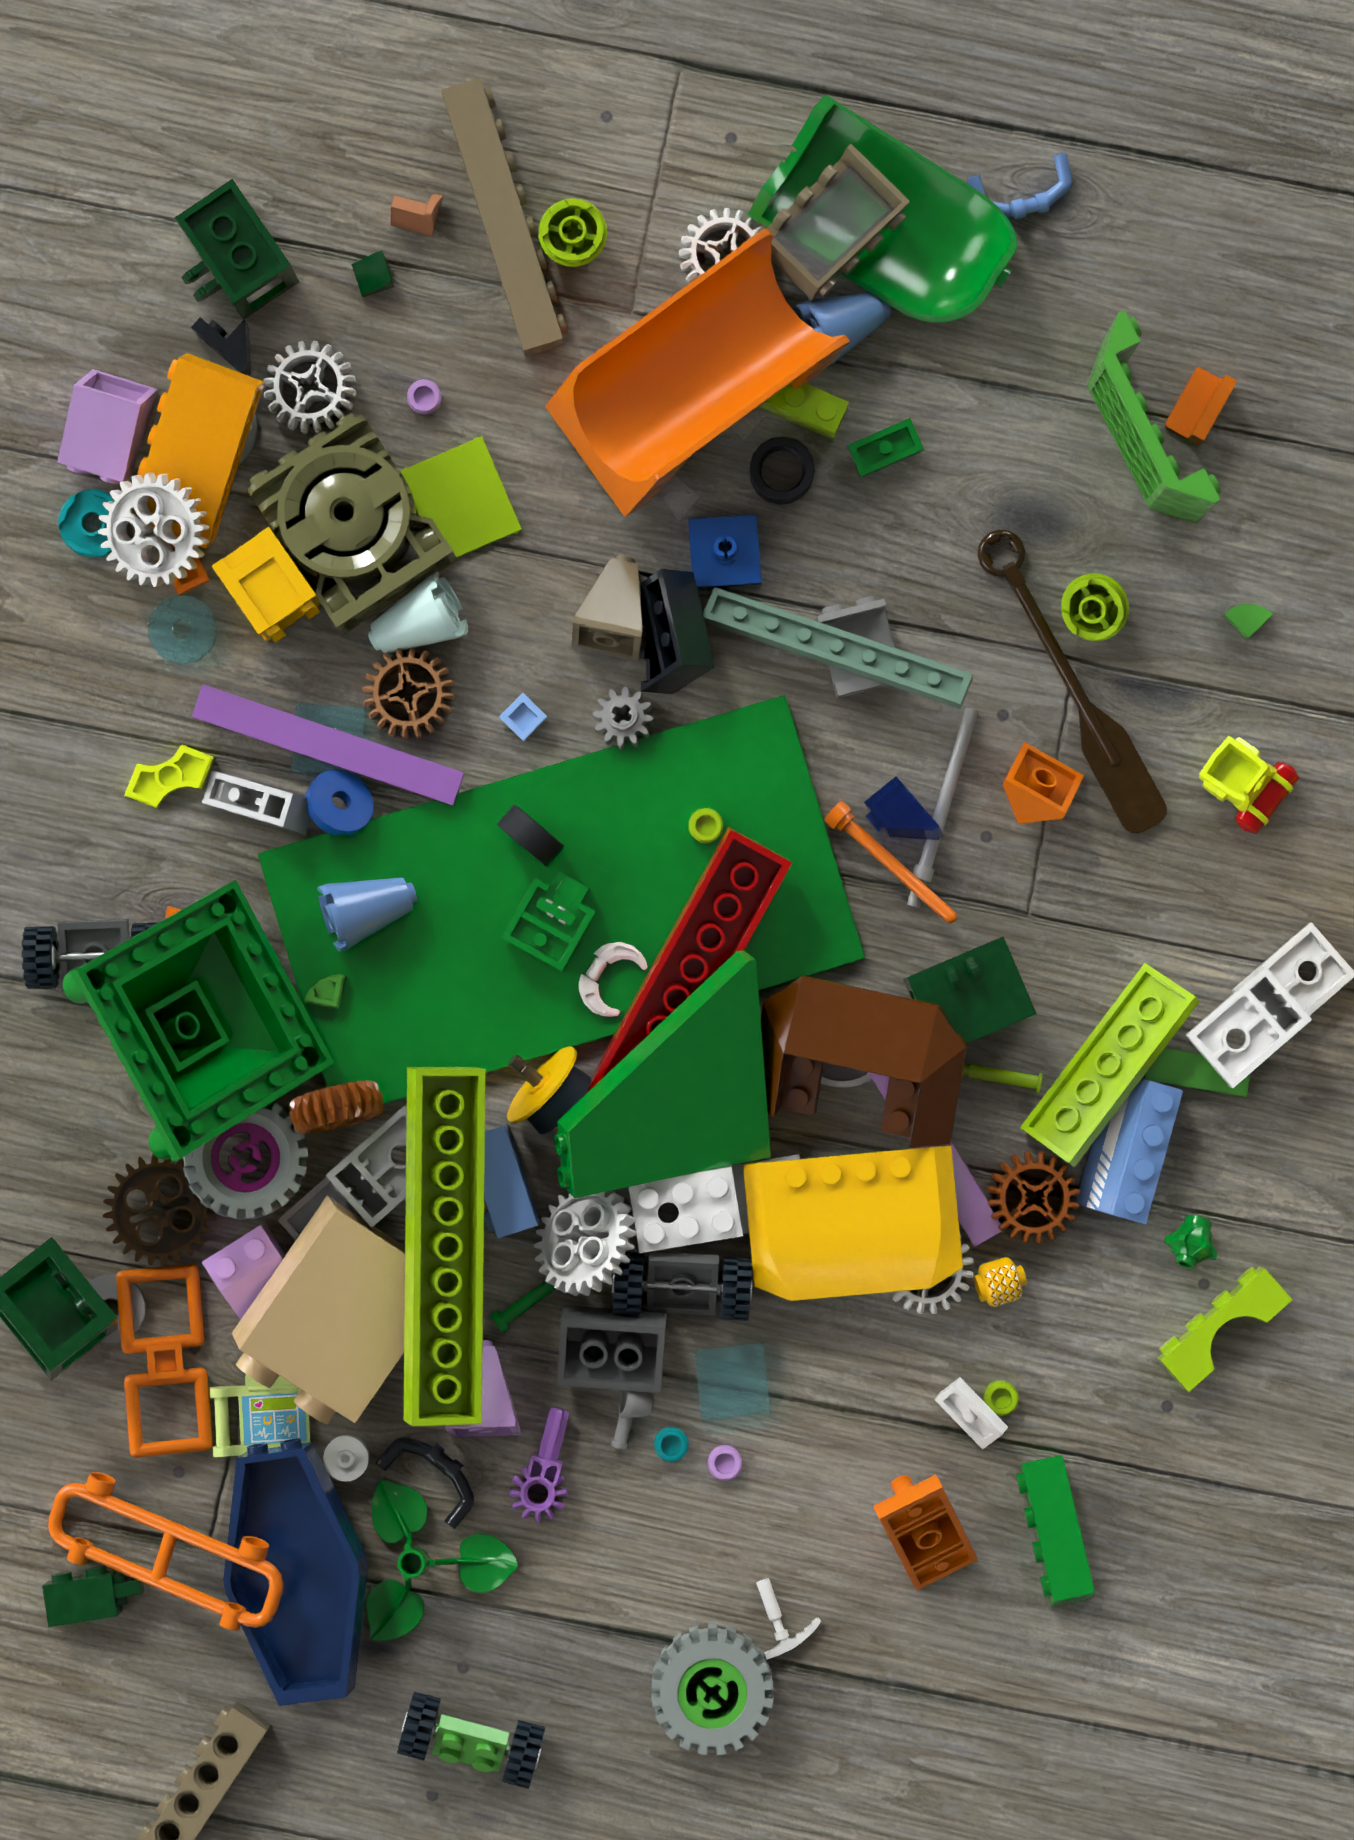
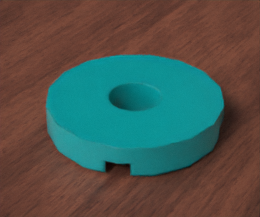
(72, 522)

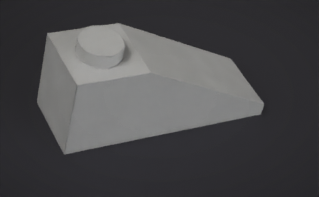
(257, 802)

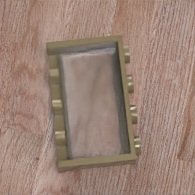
(835, 223)

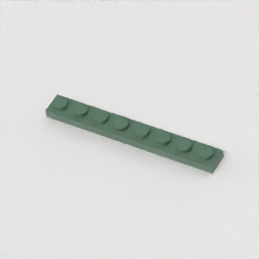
(837, 648)

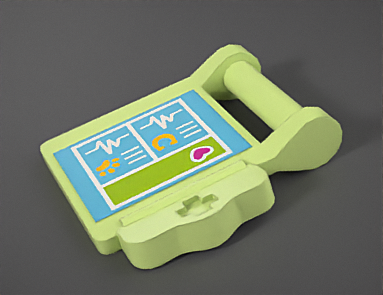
(264, 1415)

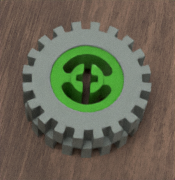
(738, 1662)

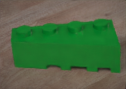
(1056, 1531)

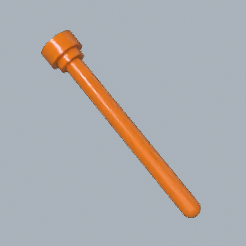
(842, 819)

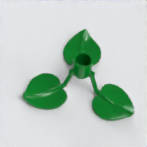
(390, 1605)

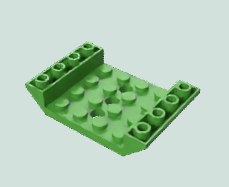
(1137, 438)

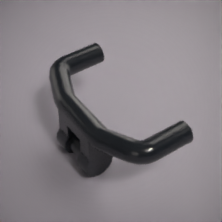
(443, 1463)

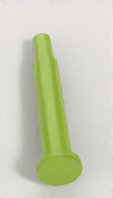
(1004, 1076)

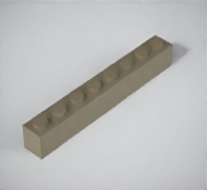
(503, 216)

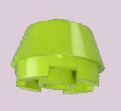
(572, 232)
(1095, 607)

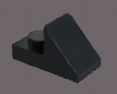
(233, 349)

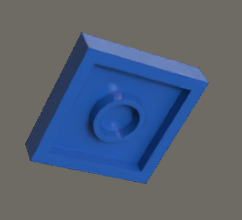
(725, 551)

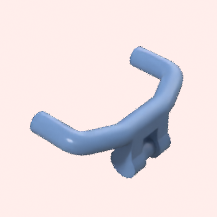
(1040, 202)

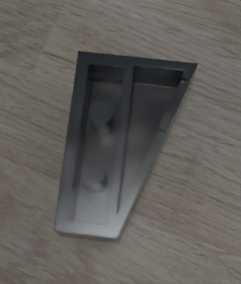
(675, 632)

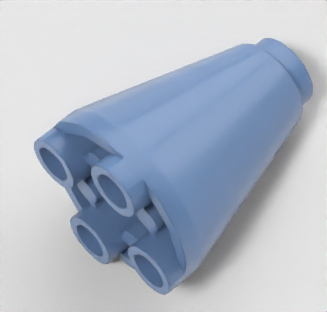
(845, 315)

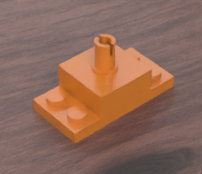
(924, 1530)

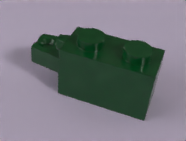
(87, 1596)

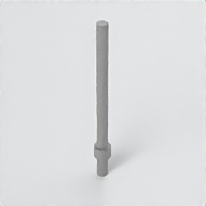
(924, 870)

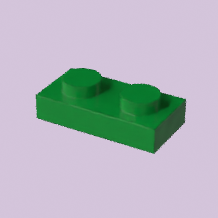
(885, 448)

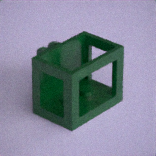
(234, 250)
(975, 990)
(53, 1309)

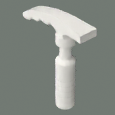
(774, 1615)

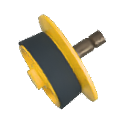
(548, 1090)

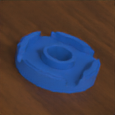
(349, 789)

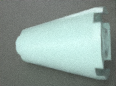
(420, 618)

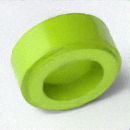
(705, 825)
(1001, 1397)

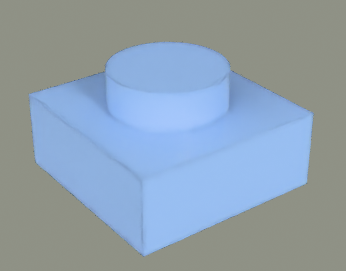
(523, 717)

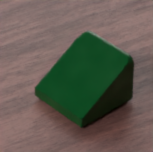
(372, 274)

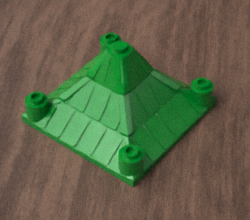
(201, 1020)

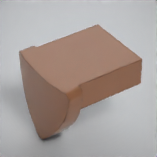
(416, 215)

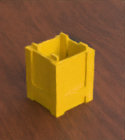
(267, 585)

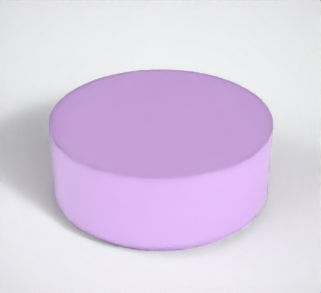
(424, 397)
(724, 1462)

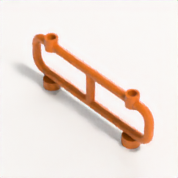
(249, 1555)

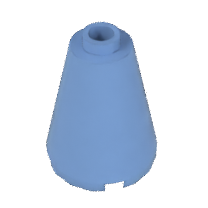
(364, 907)

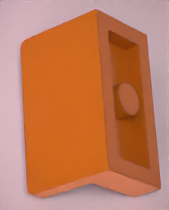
(1199, 405)

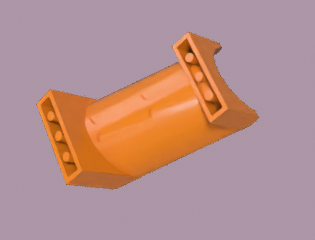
(687, 374)

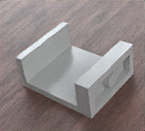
(866, 620)

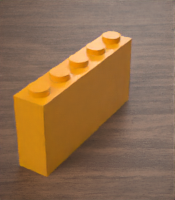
(202, 434)

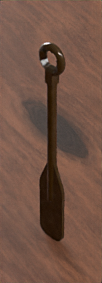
(1102, 739)

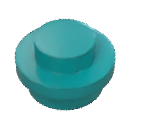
(671, 1444)

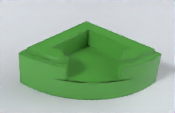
(1247, 618)
(327, 991)

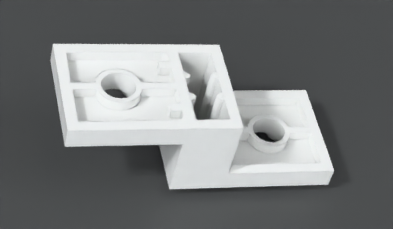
(1271, 1005)
(708, 1204)

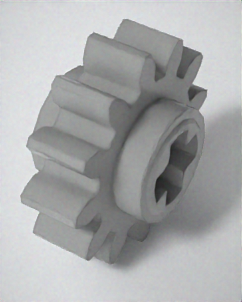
(621, 706)

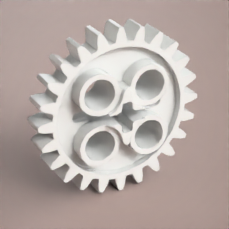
(136, 552)
(586, 1254)

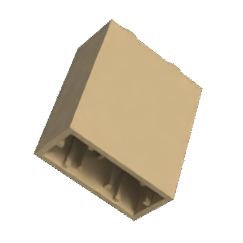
(329, 1315)

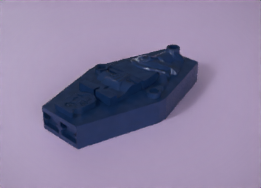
(316, 1633)

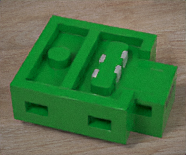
(551, 920)

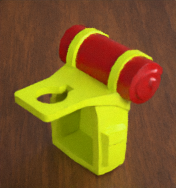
(1247, 781)

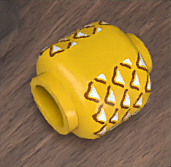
(999, 1282)

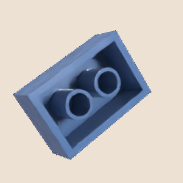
(505, 1186)

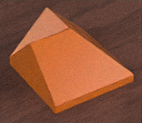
(1040, 786)

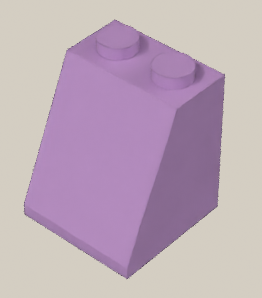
(106, 425)

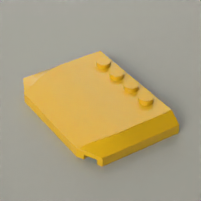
(853, 1223)

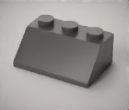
(611, 1349)

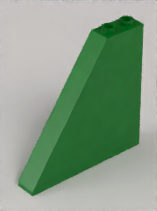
(680, 1098)

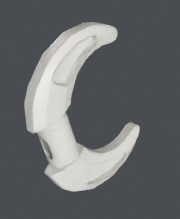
(589, 988)

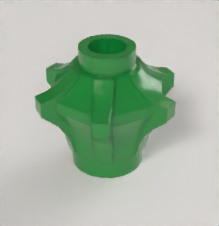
(1192, 1242)

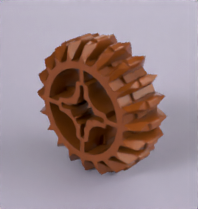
(336, 1107)
(1046, 1185)

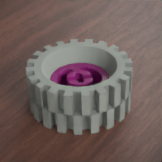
(251, 1200)

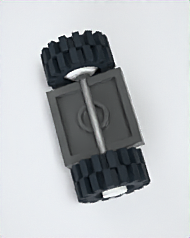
(77, 944)
(684, 1285)

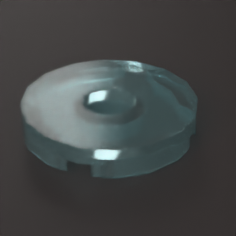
(196, 644)

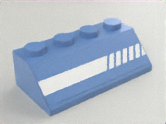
(1130, 1153)

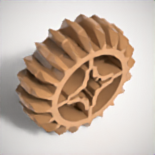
(393, 696)

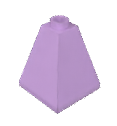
(497, 1406)

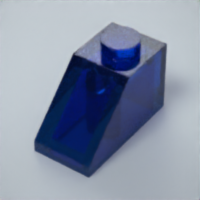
(900, 813)

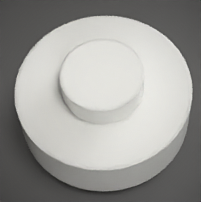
(346, 1458)

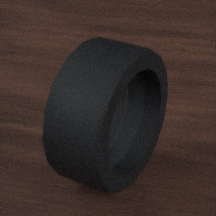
(781, 444)
(530, 835)

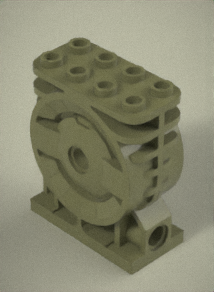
(358, 448)

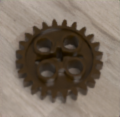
(170, 1239)

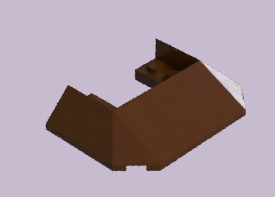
(866, 1032)

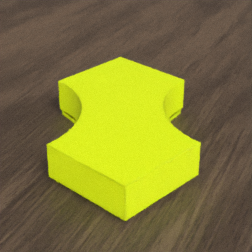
(183, 770)

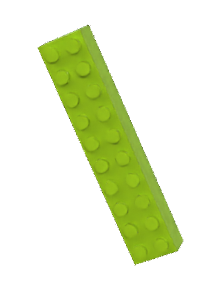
(444, 1246)

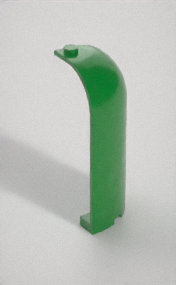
(946, 248)

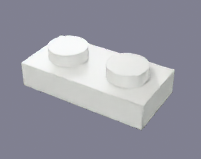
(971, 1413)

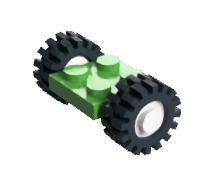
(470, 1742)

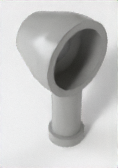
(631, 1405)

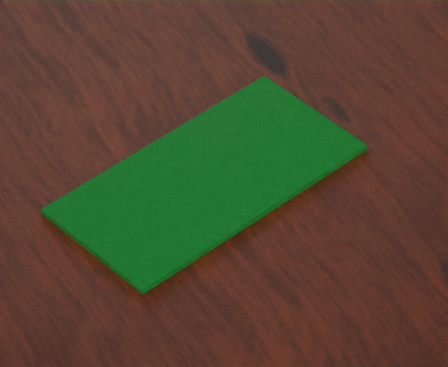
(459, 995)

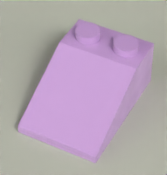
(245, 1267)

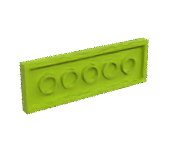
(1109, 1064)

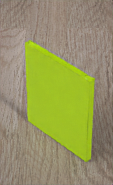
(463, 497)

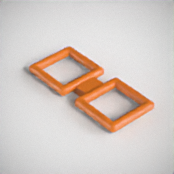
(164, 1360)

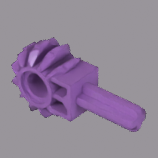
(544, 1469)

